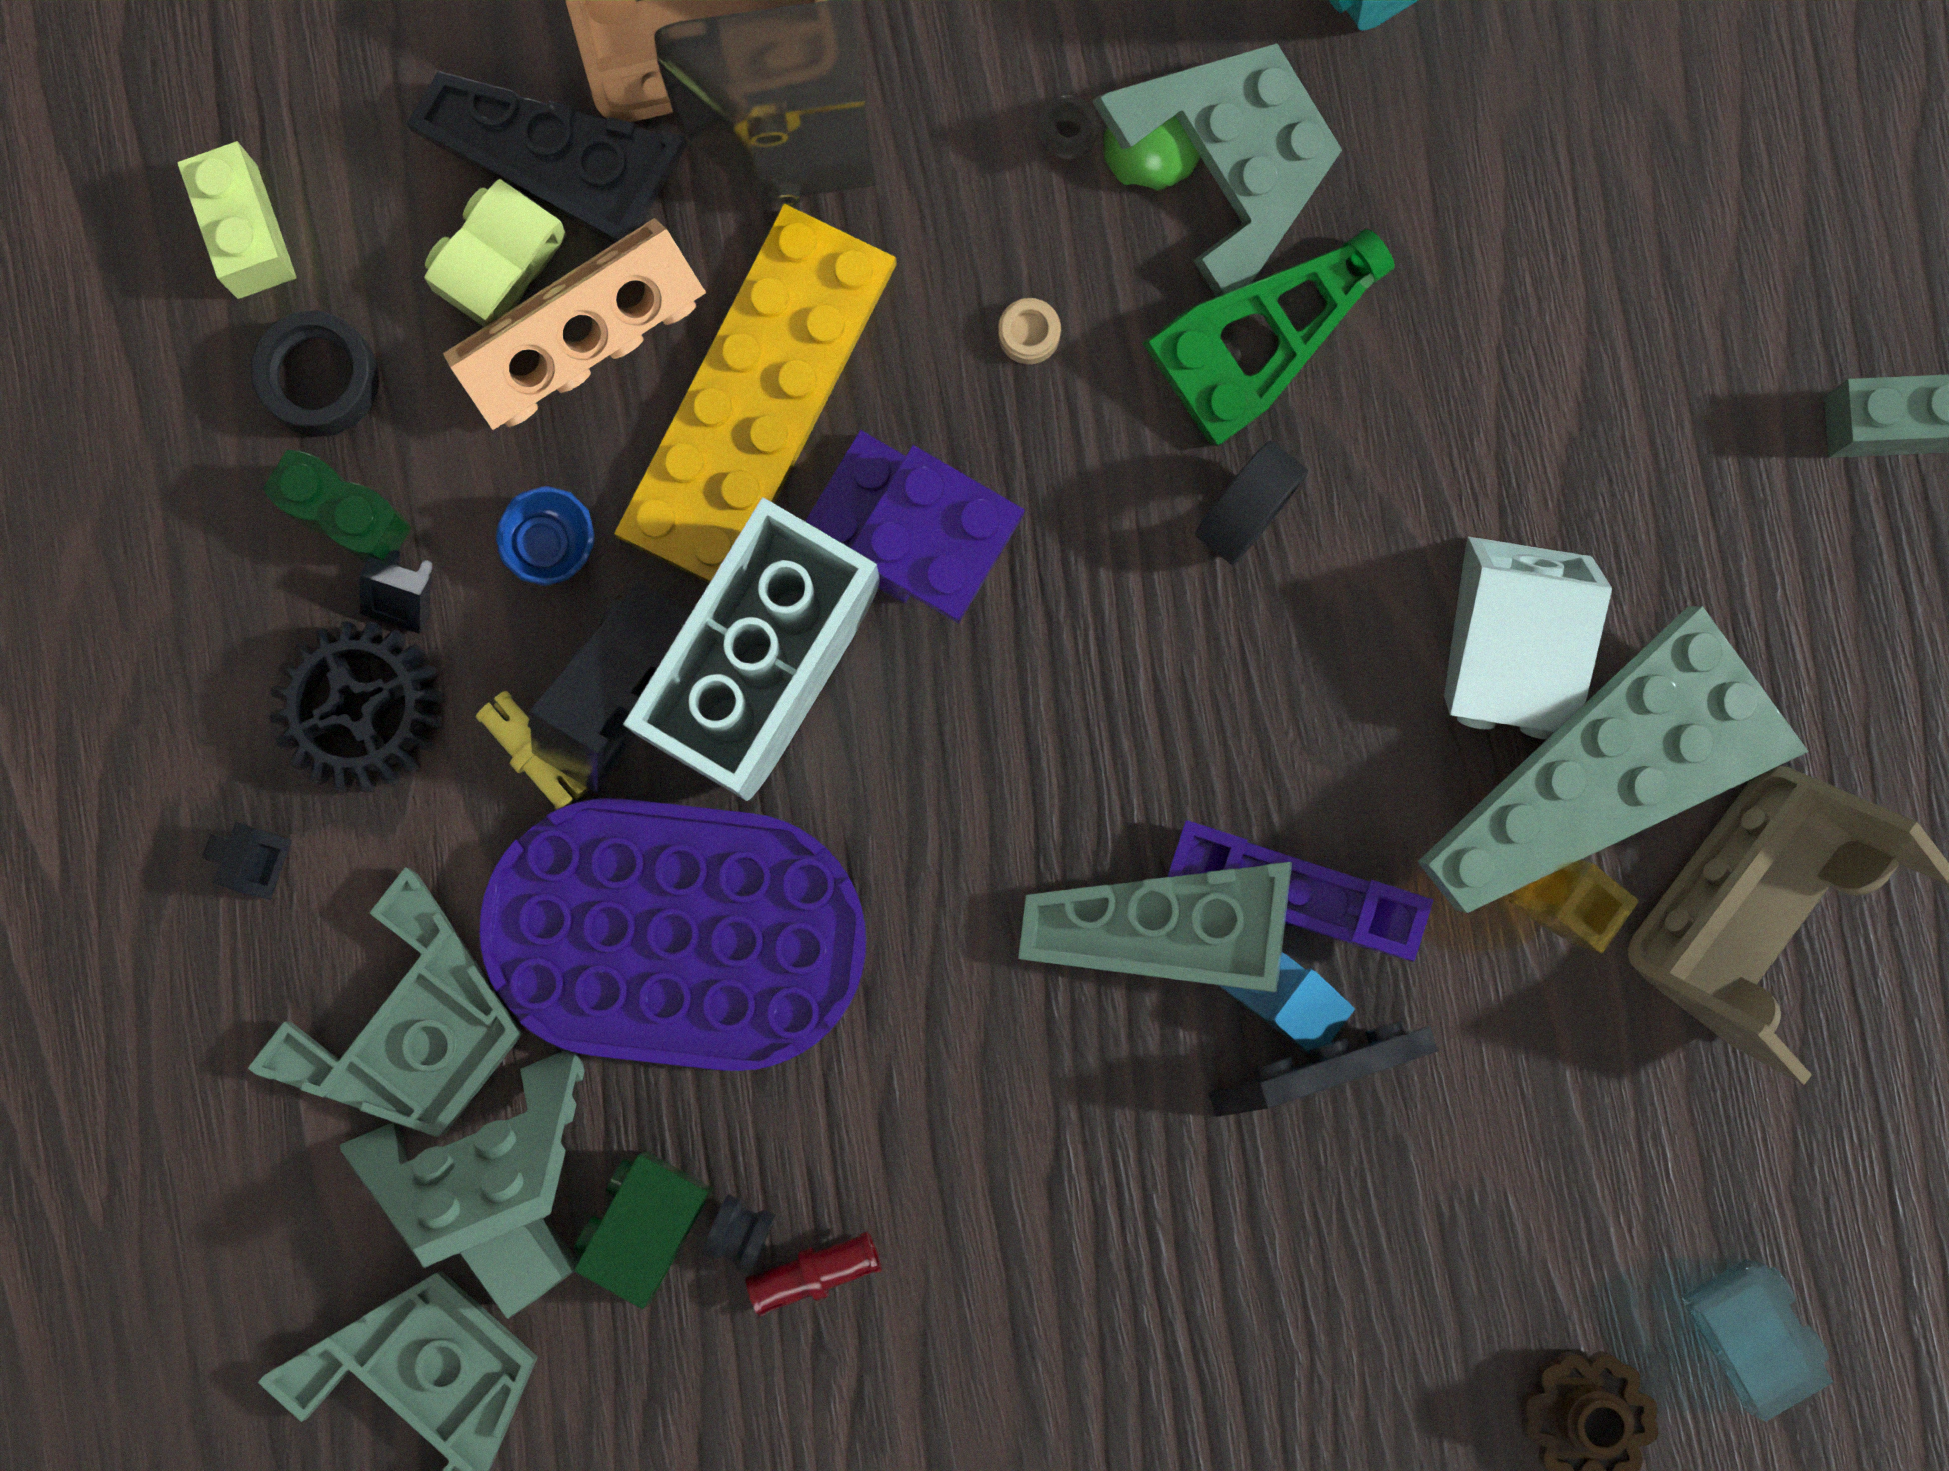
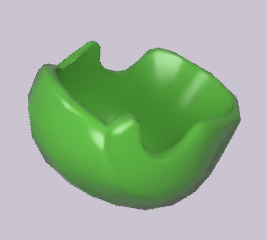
(1154, 161)

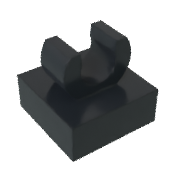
(396, 593)
(248, 859)

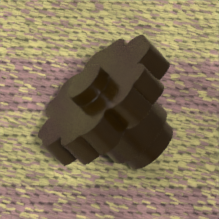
(1589, 1414)

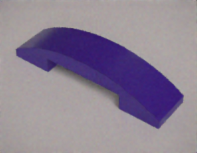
(1318, 897)

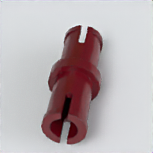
(813, 1274)

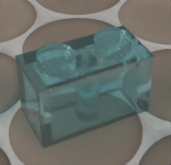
(1759, 1338)

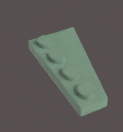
(1185, 928)

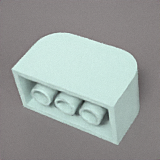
(756, 650)

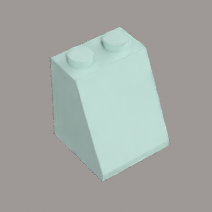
(1524, 636)

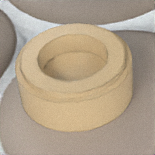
(1029, 331)

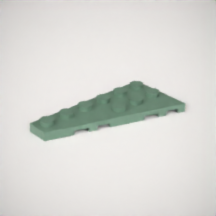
(1640, 750)

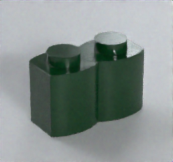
(332, 506)

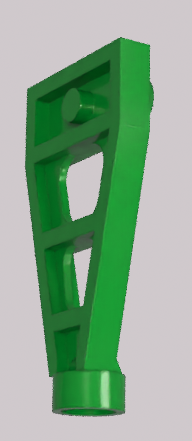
(1206, 373)

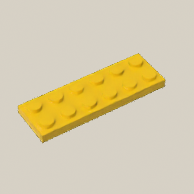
(756, 392)

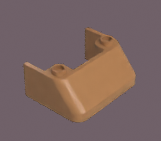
(621, 51)

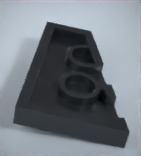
(1329, 1067)

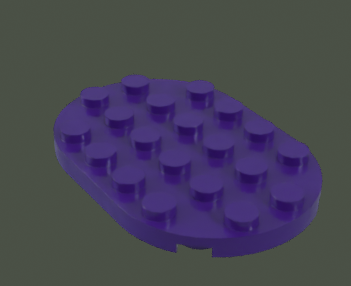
(673, 934)

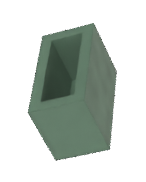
(1888, 416)
(521, 1264)

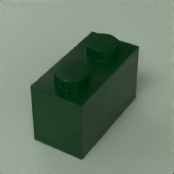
(641, 1228)

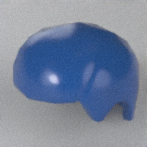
(545, 536)

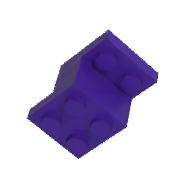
(917, 521)

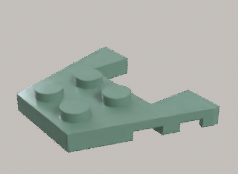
(1253, 135)
(427, 1041)
(480, 1183)
(430, 1360)

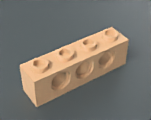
(538, 325)

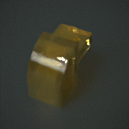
(1577, 904)

